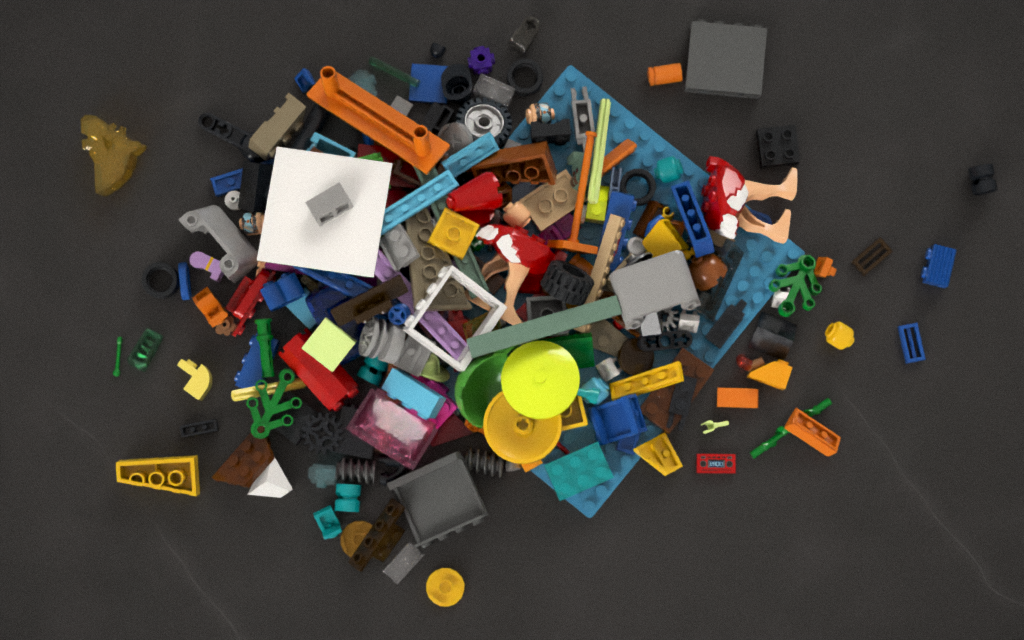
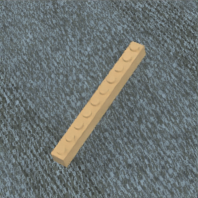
(603, 261)

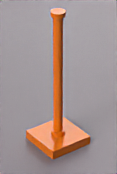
(572, 243)

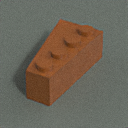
(520, 164)

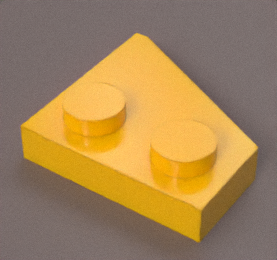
(659, 454)

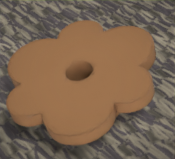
(220, 329)

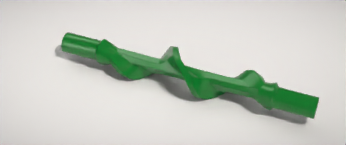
(781, 431)

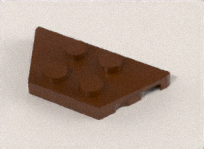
(246, 461)

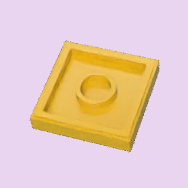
(453, 233)

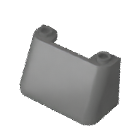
(240, 255)
(653, 287)

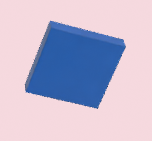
(430, 85)

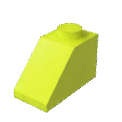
(596, 212)

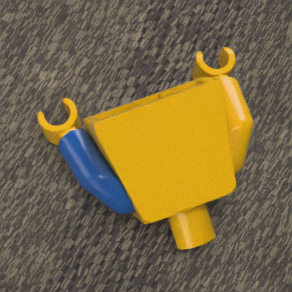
(663, 237)

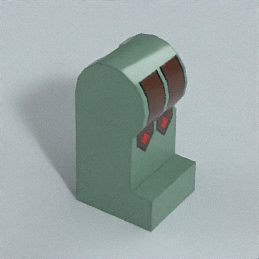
(576, 160)

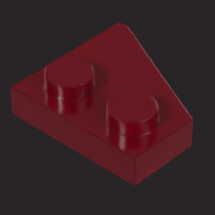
(450, 430)

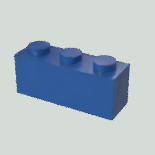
(252, 367)

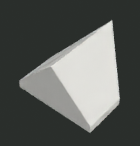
(271, 482)

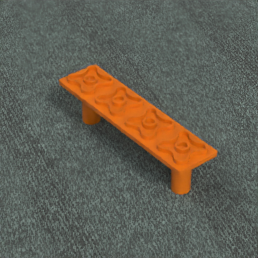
(378, 120)

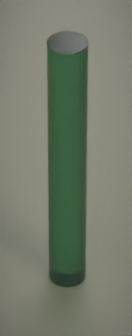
(393, 71)

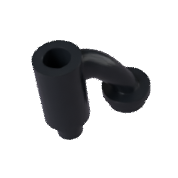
(385, 478)

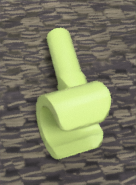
(711, 425)

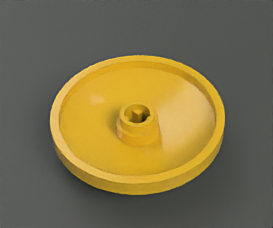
(517, 436)

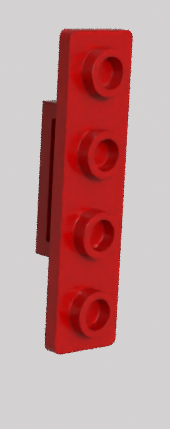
(238, 295)

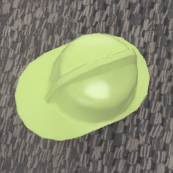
(434, 370)

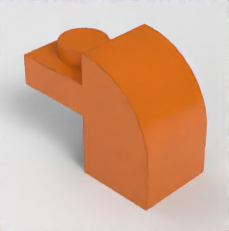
(210, 307)

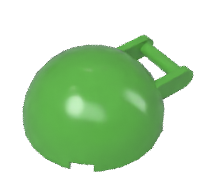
(480, 385)

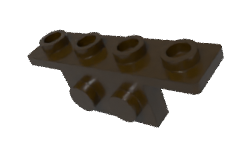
(370, 302)
(380, 538)

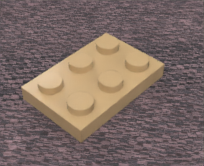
(551, 202)

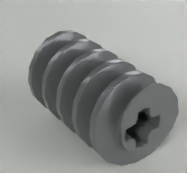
(484, 462)
(355, 470)

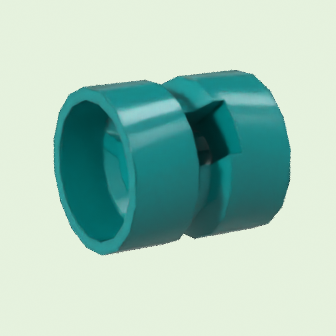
(380, 367)
(347, 497)

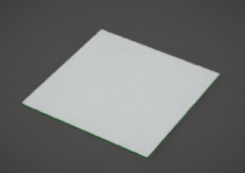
(343, 244)

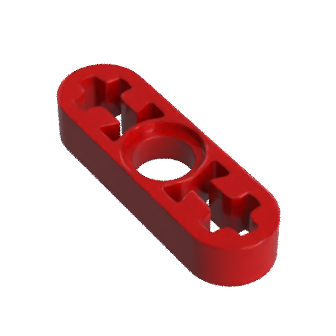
(251, 293)

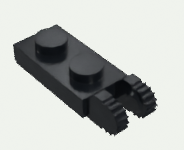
(681, 401)

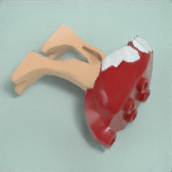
(726, 198)
(519, 256)

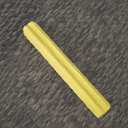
(245, 393)

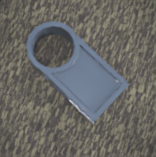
(615, 179)

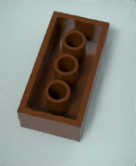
(657, 402)

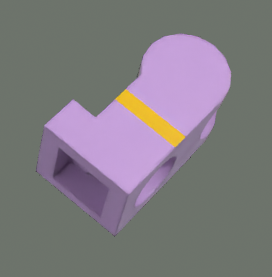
(202, 261)

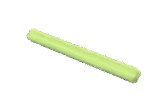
(599, 151)

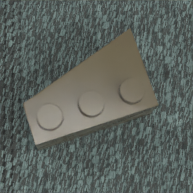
(278, 128)

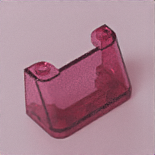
(392, 429)

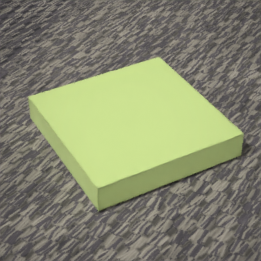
(329, 344)

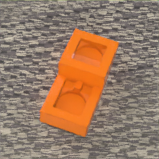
(737, 397)

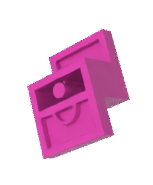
(448, 407)

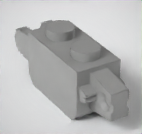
(581, 116)

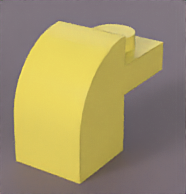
(201, 379)

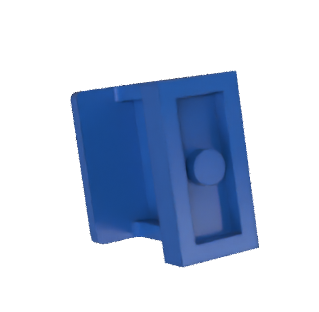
(617, 419)

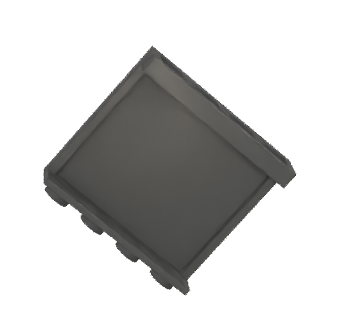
(726, 59)
(439, 499)

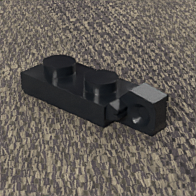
(726, 324)

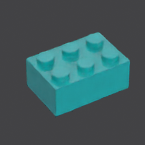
(578, 471)

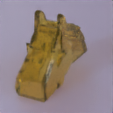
(112, 153)

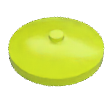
(540, 380)

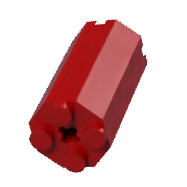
(327, 386)

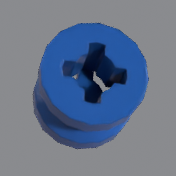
(395, 313)

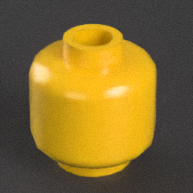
(839, 335)

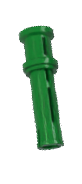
(264, 337)

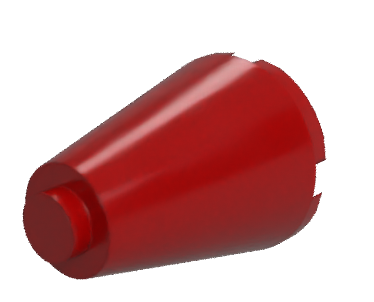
(476, 194)

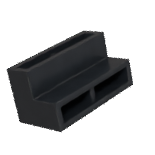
(438, 117)
(253, 185)

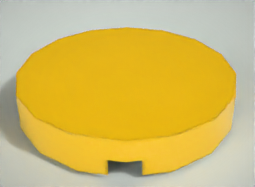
(445, 587)

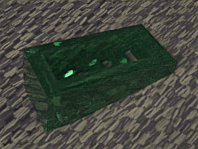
(150, 352)

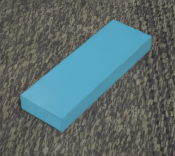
(471, 155)

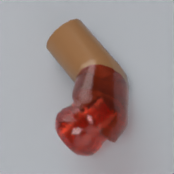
(747, 364)

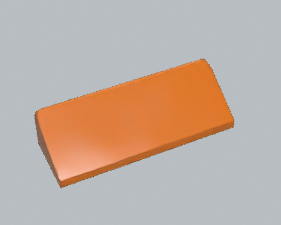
(618, 155)
(813, 432)

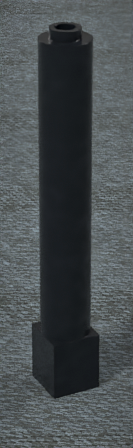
(314, 123)

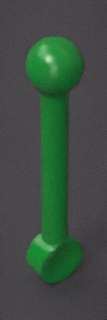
(116, 372)

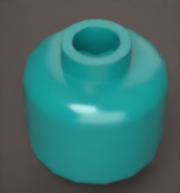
(668, 169)

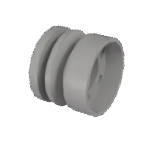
(382, 340)

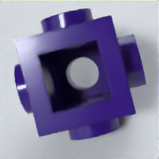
(481, 66)

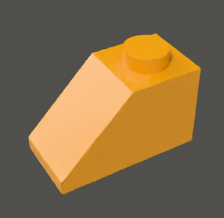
(773, 374)

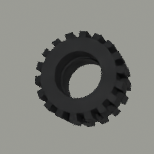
(567, 282)

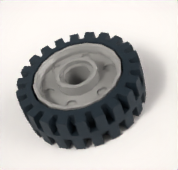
(485, 113)

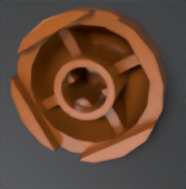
(706, 271)

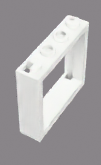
(486, 326)

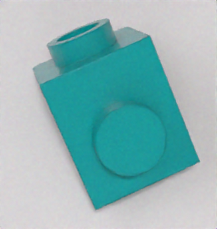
(328, 522)

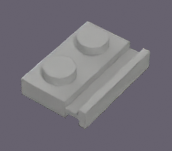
(398, 247)
(413, 357)

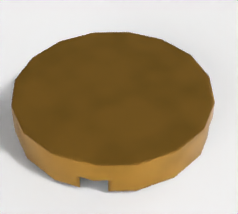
(353, 536)

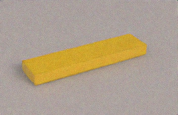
(647, 381)

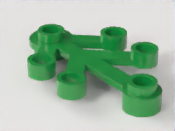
(797, 284)
(271, 406)

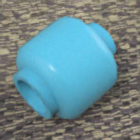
(598, 383)

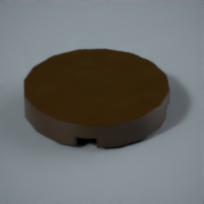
(632, 359)

